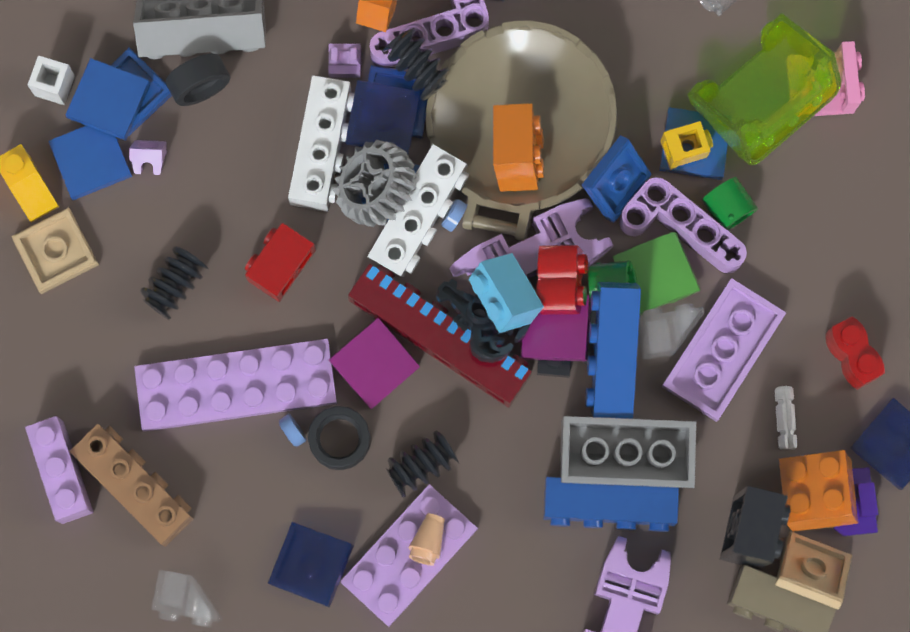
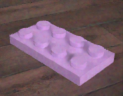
(724, 350)
(387, 576)

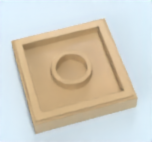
(55, 250)
(814, 570)

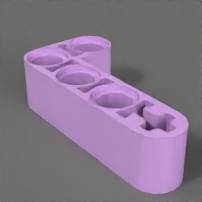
(427, 28)
(685, 230)

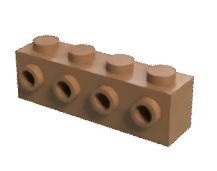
(131, 484)

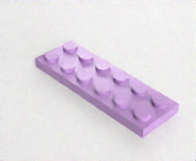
(235, 385)

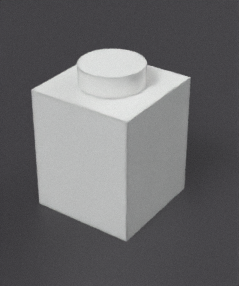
(51, 80)

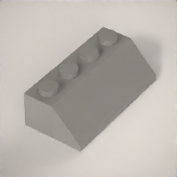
(198, 27)
(628, 452)

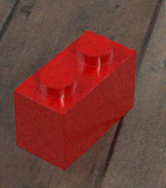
(279, 261)

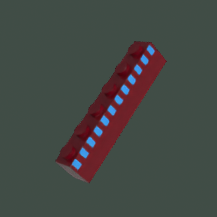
(436, 333)

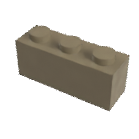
(759, 596)

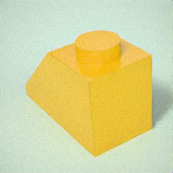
(26, 183)

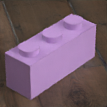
(59, 470)

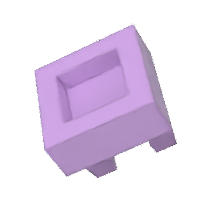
(344, 61)
(147, 151)

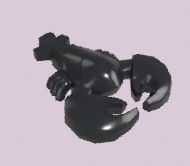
(475, 317)

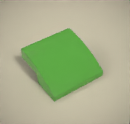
(661, 271)

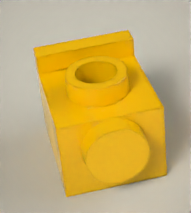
(692, 134)

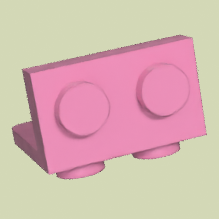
(851, 90)

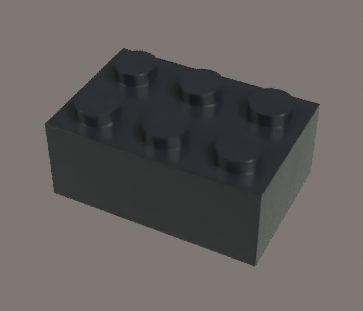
(755, 528)

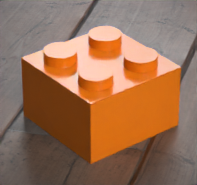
(517, 147)
(819, 490)

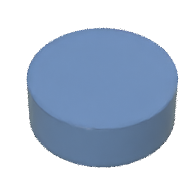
(454, 215)
(292, 430)

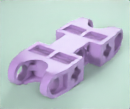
(552, 228)
(624, 604)

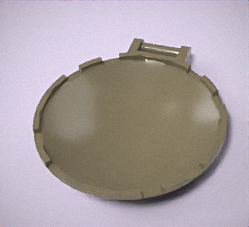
(523, 66)

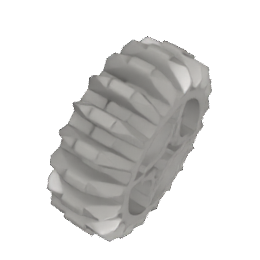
(382, 188)

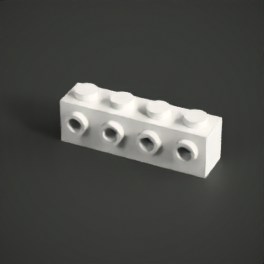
(320, 144)
(403, 237)

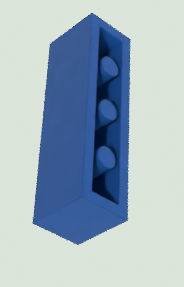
(614, 350)
(610, 504)

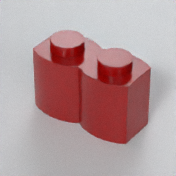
(560, 279)
(859, 361)

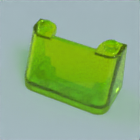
(771, 91)

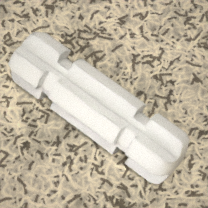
(785, 418)

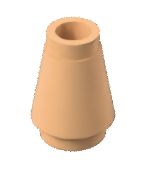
(428, 540)

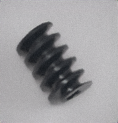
(417, 63)
(172, 281)
(421, 463)

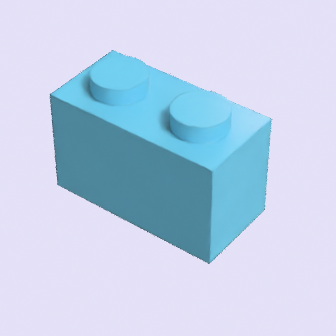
(505, 292)

